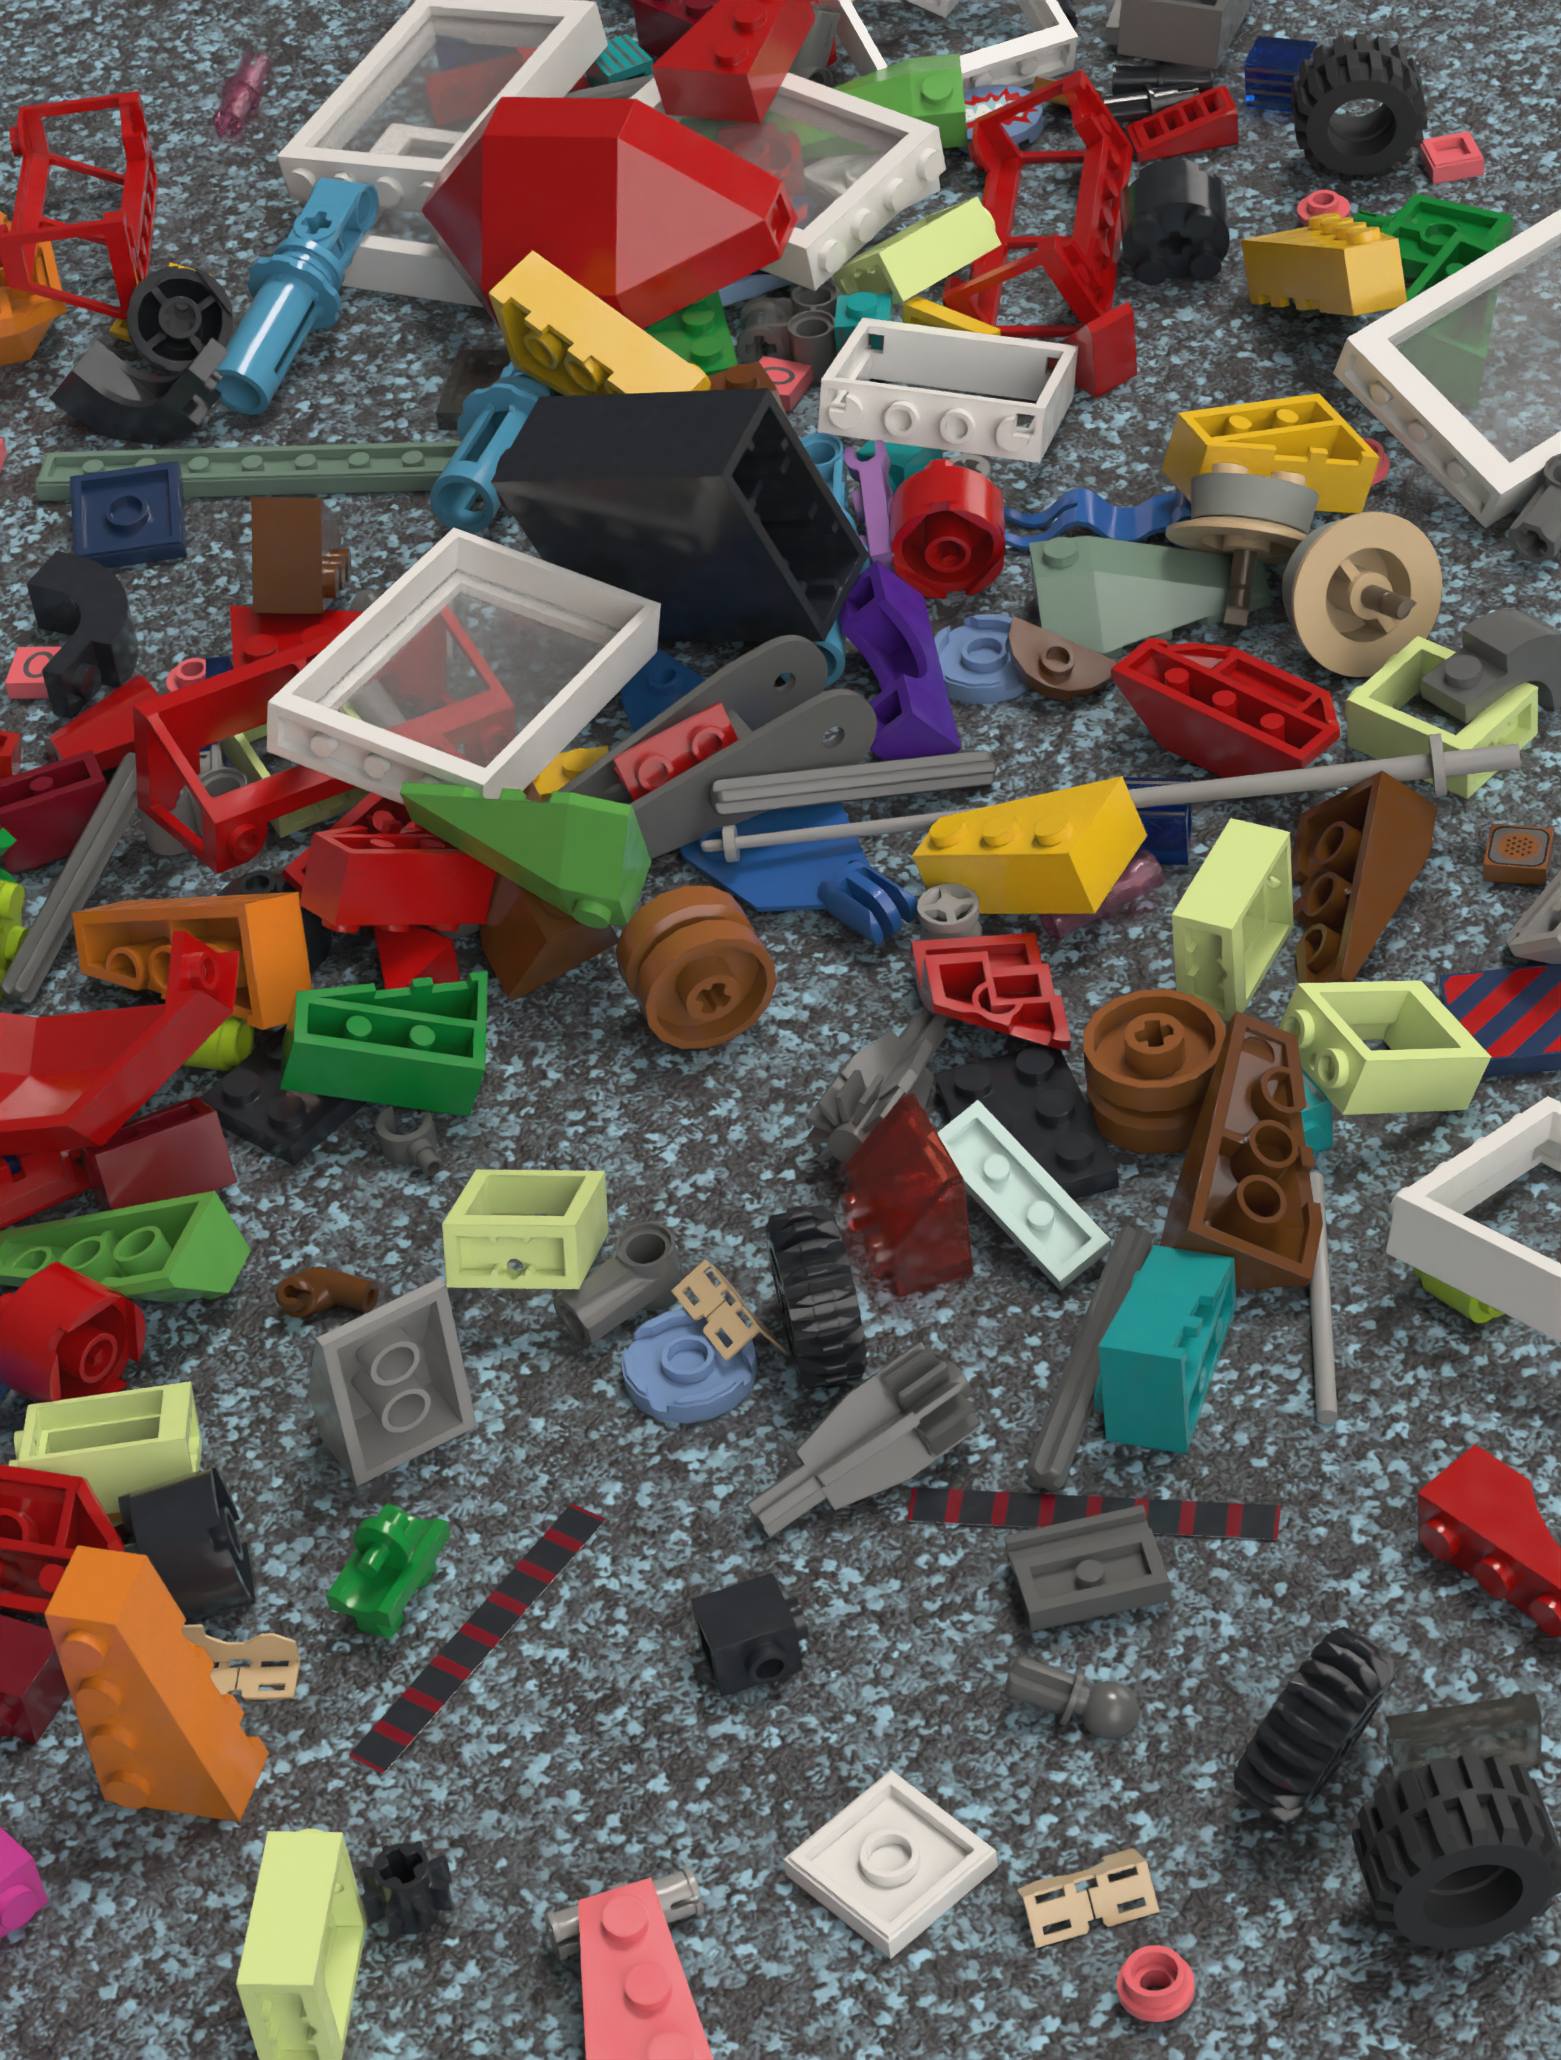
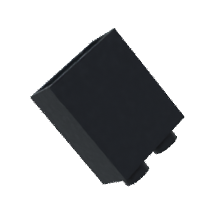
(687, 506)

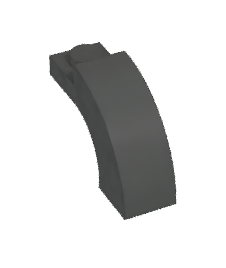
(1496, 657)

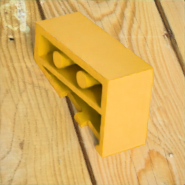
(1272, 436)
(1038, 851)

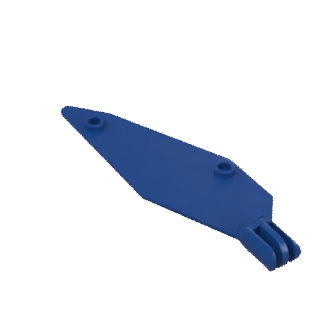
(782, 876)

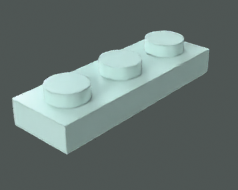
(1023, 1197)

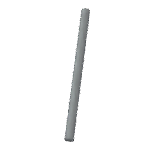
(1322, 1320)

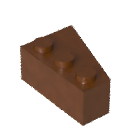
(296, 556)

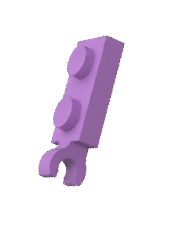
(873, 501)

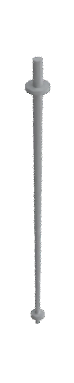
(1415, 767)

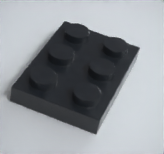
(1042, 1109)
(275, 1118)

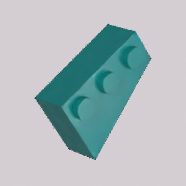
(1165, 1348)

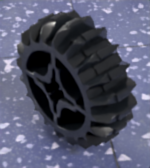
(816, 1296)
(1314, 1725)

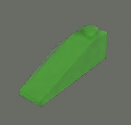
(921, 89)
(567, 851)
(144, 1251)

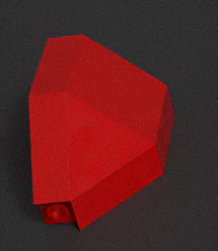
(610, 200)
(87, 1073)

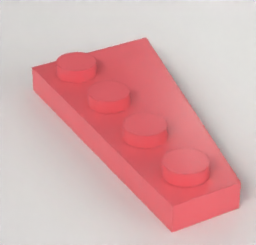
(634, 1981)

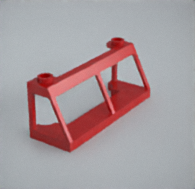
(124, 232)
(1078, 264)
(181, 722)

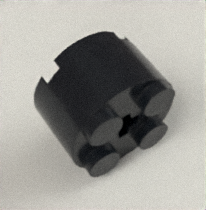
(1174, 222)
(192, 1541)

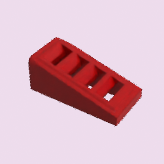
(1187, 127)

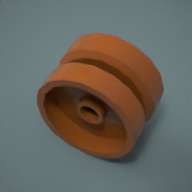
(695, 967)
(1151, 1068)

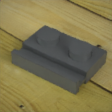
(1087, 1568)

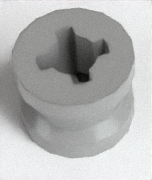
(949, 912)

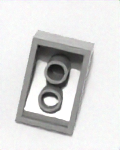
(391, 1384)

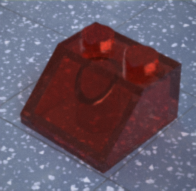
(908, 1202)

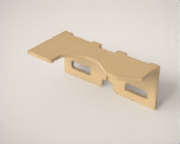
(719, 1312)
(257, 1649)
(1103, 1897)

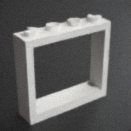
(1011, 63)
(948, 361)
(1445, 1244)

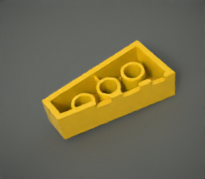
(1326, 267)
(580, 342)

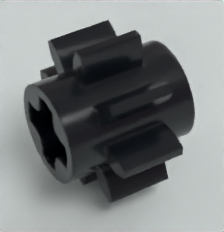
(406, 1888)

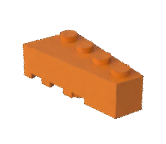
(133, 941)
(147, 1692)

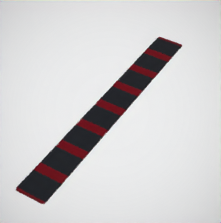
(1044, 1510)
(476, 1639)

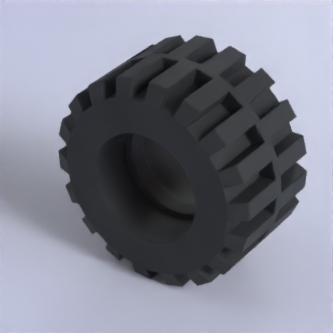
(1356, 72)
(1458, 1853)

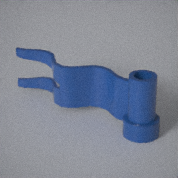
(1107, 521)

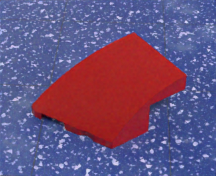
(104, 727)
(992, 985)

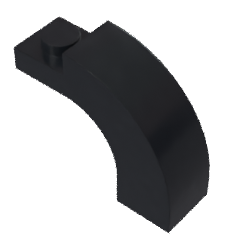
(137, 405)
(91, 607)

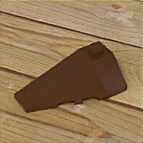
(1354, 870)
(531, 938)
(1249, 1166)

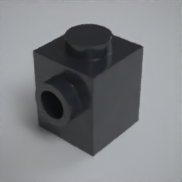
(749, 1634)

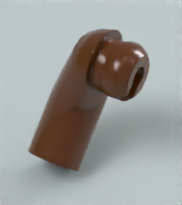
(323, 1289)

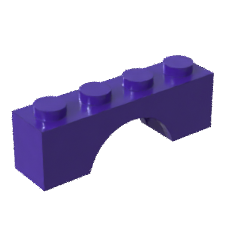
(895, 636)

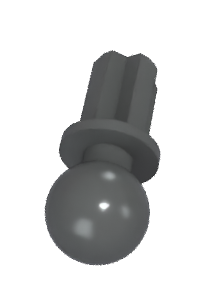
(1106, 1708)

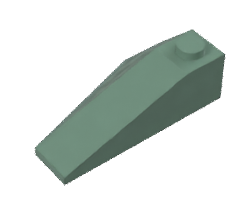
(1127, 591)

